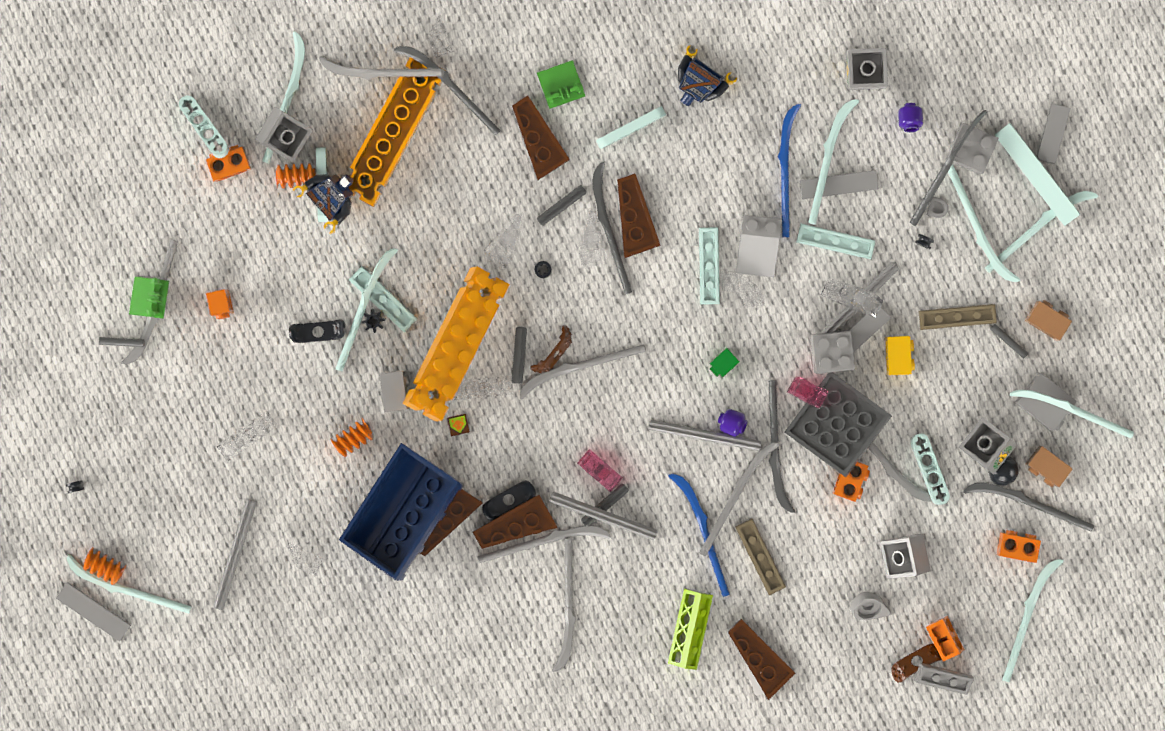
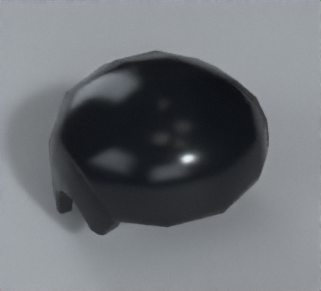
(1006, 473)

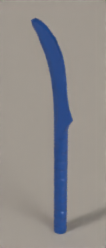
(783, 156)
(702, 521)

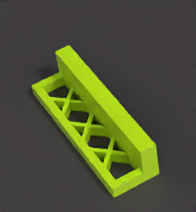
(693, 630)

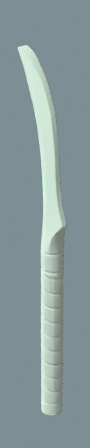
(293, 84)
(829, 147)
(1046, 217)
(981, 238)
(362, 307)
(1075, 410)
(78, 570)
(1029, 607)

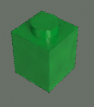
(723, 363)

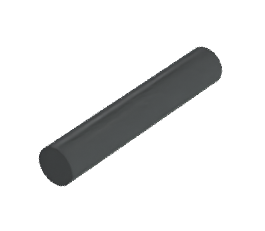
(1009, 341)
(121, 342)

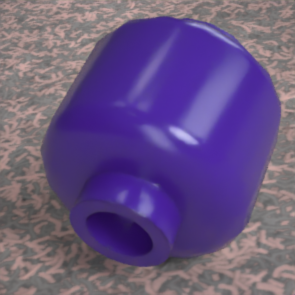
(910, 117)
(732, 422)

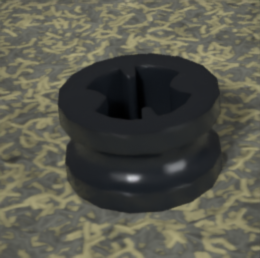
(924, 241)
(545, 275)
(75, 486)

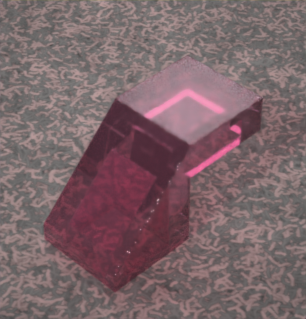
(807, 392)
(599, 470)

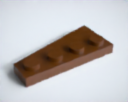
(540, 142)
(636, 222)
(459, 509)
(524, 520)
(763, 662)

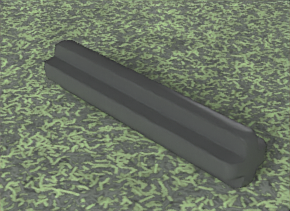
(561, 205)
(519, 355)
(607, 502)

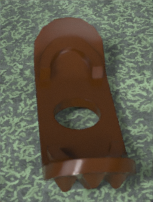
(550, 361)
(904, 668)

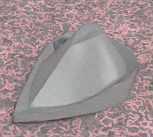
(868, 606)

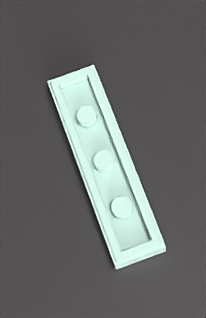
(835, 241)
(709, 265)
(384, 300)

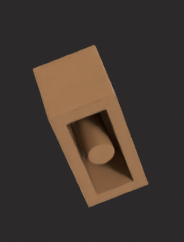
(1048, 320)
(1048, 466)

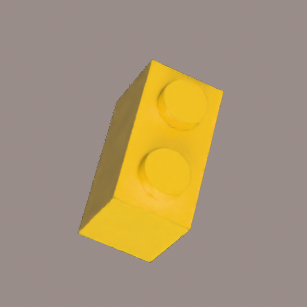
(899, 355)

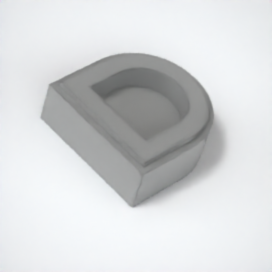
(937, 208)

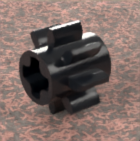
(376, 316)

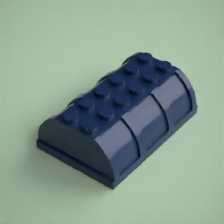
(400, 512)

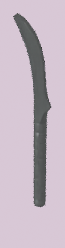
(423, 59)
(943, 172)
(603, 218)
(774, 460)
(1019, 496)

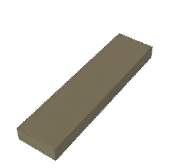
(957, 317)
(760, 556)

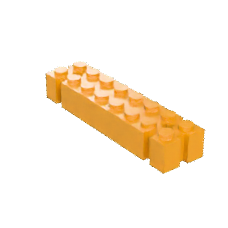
(391, 133)
(456, 344)

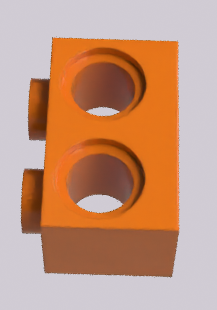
(229, 168)
(220, 303)
(855, 481)
(1017, 551)
(945, 638)

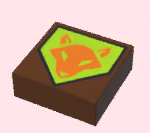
(458, 425)

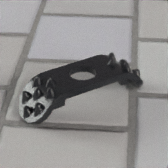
(304, 332)
(496, 507)

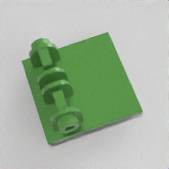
(561, 84)
(149, 297)

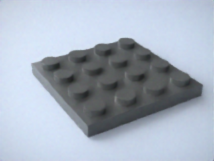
(840, 427)

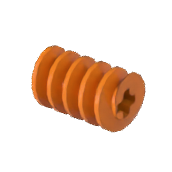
(293, 175)
(352, 438)
(103, 566)

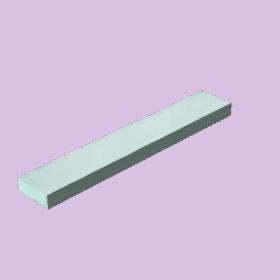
(1037, 174)

